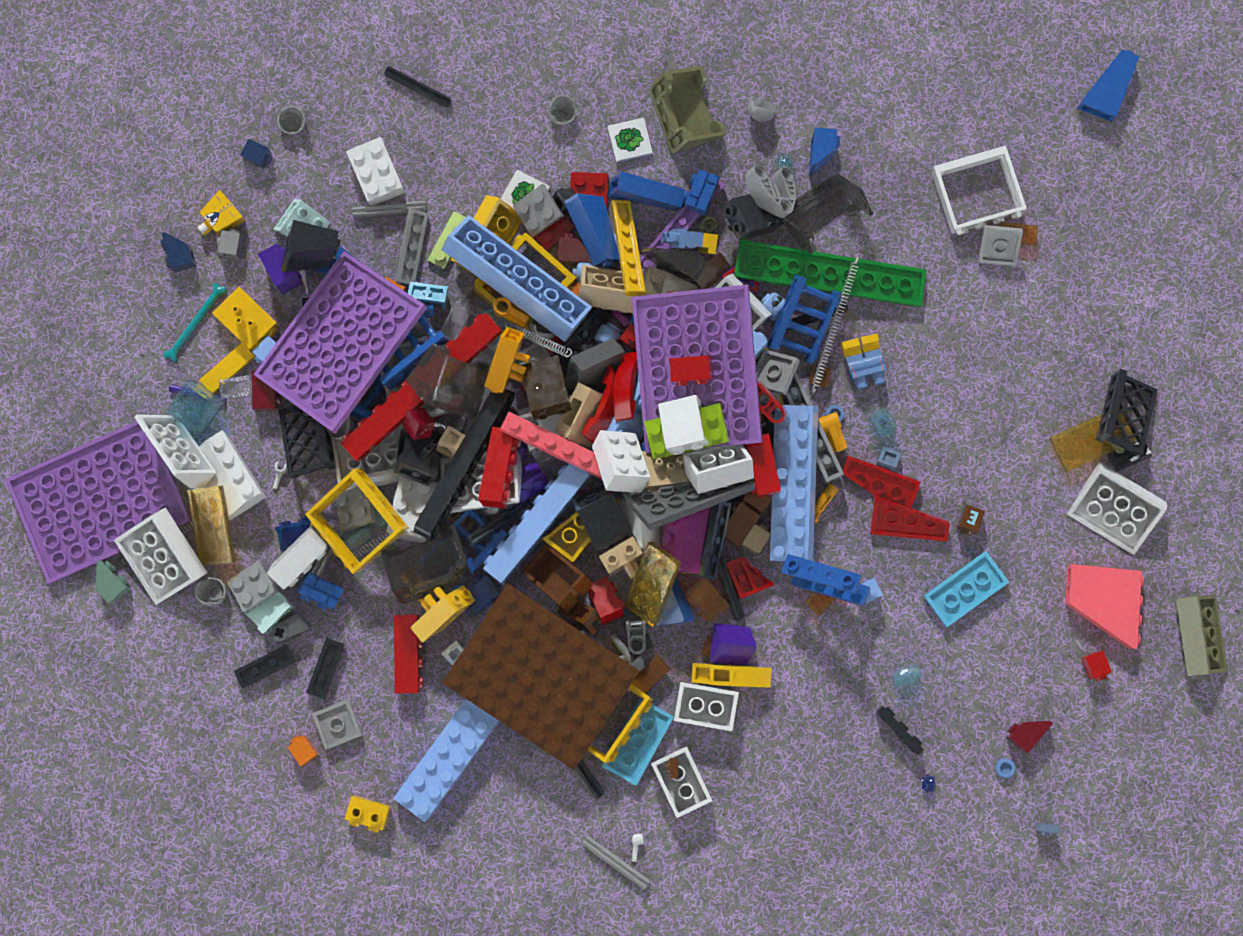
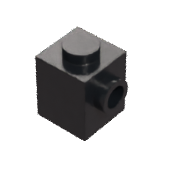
(562, 195)

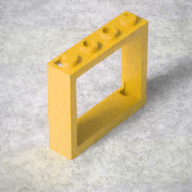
(518, 242)
(380, 503)
(624, 736)

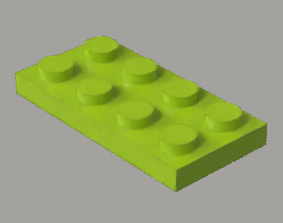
(713, 429)

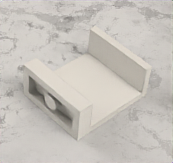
(682, 425)

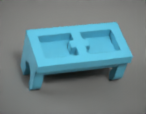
(429, 293)

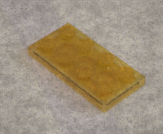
(1079, 443)
(211, 525)
(652, 583)

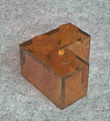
(707, 600)

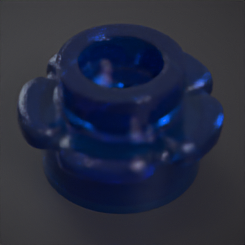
(928, 783)

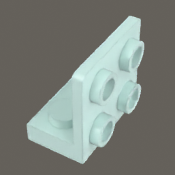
(301, 212)
(270, 613)

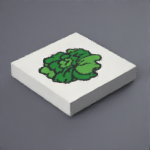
(630, 140)
(519, 187)

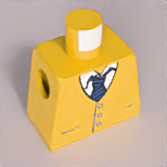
(219, 215)

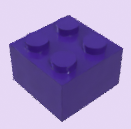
(272, 261)

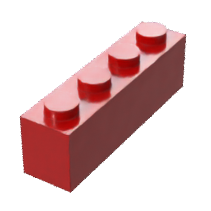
(498, 469)
(407, 656)

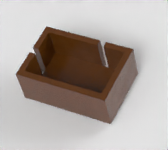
(744, 517)
(557, 577)

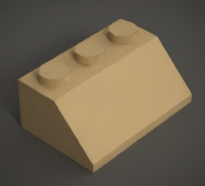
(604, 289)

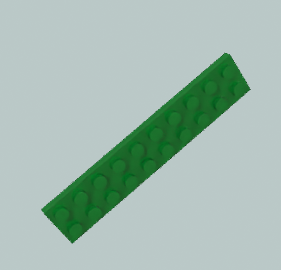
(828, 273)

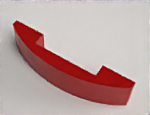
(623, 387)
(605, 411)

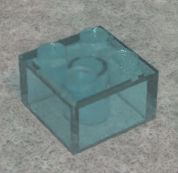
(195, 406)

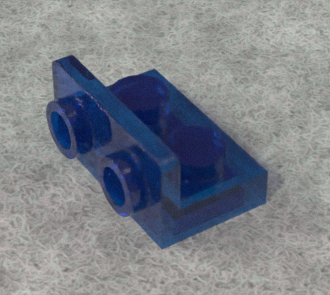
(289, 533)

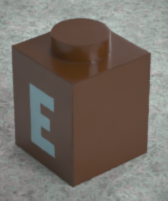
(970, 520)

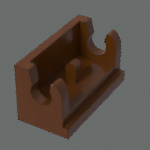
(581, 617)

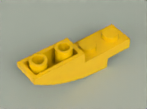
(731, 675)

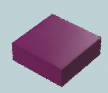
(621, 319)

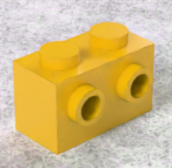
(367, 813)

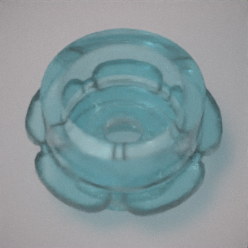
(784, 160)

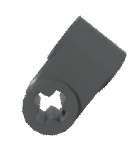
(293, 627)
(636, 634)

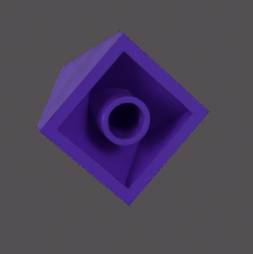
(732, 644)

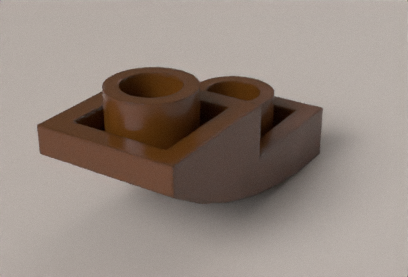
(651, 674)

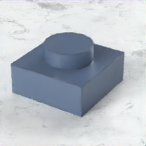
(888, 459)
(1046, 829)

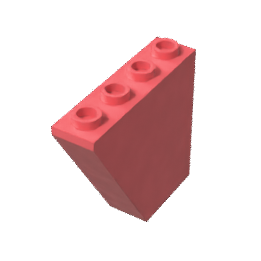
(1107, 599)

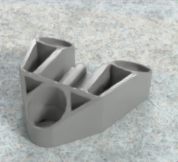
(775, 197)

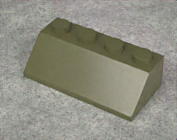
(1201, 635)

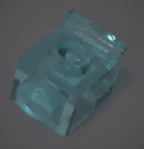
(885, 416)

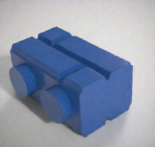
(701, 192)
(319, 590)

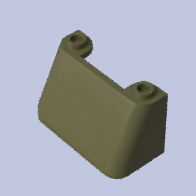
(684, 110)

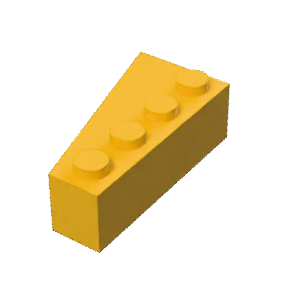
(570, 538)

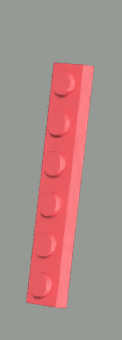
(551, 443)

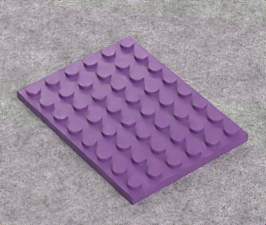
(700, 324)
(340, 341)
(91, 497)

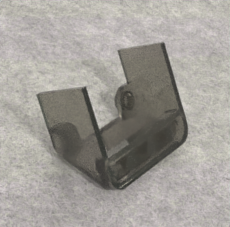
(822, 205)

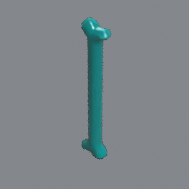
(172, 353)

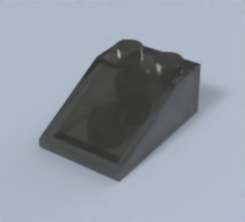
(681, 263)

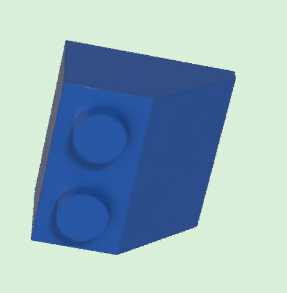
(823, 146)

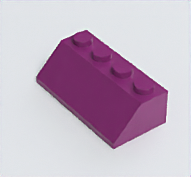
(686, 539)

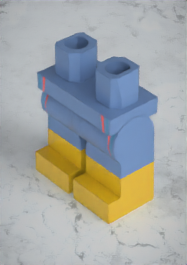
(682, 239)
(864, 366)

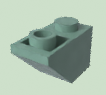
(109, 584)

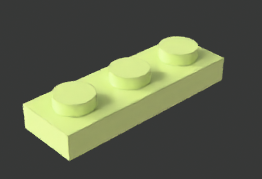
(438, 256)

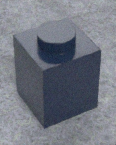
(256, 154)

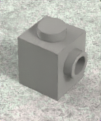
(230, 243)

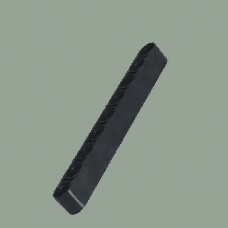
(463, 464)

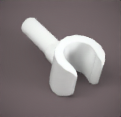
(279, 474)
(637, 839)

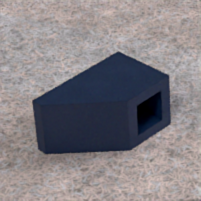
(179, 253)

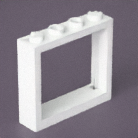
(974, 160)

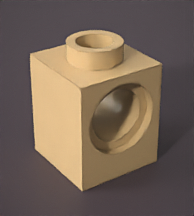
(450, 442)
(756, 538)

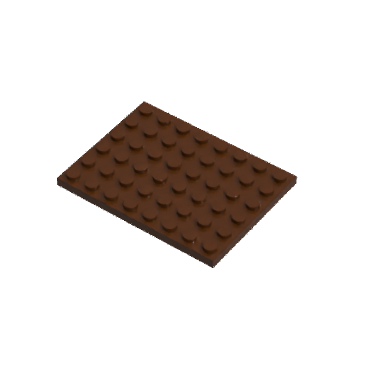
(540, 676)

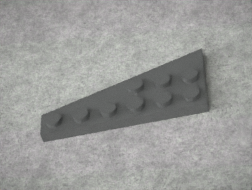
(679, 501)

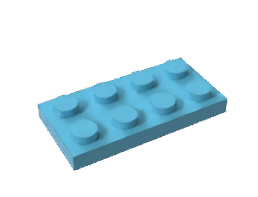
(966, 589)
(642, 744)

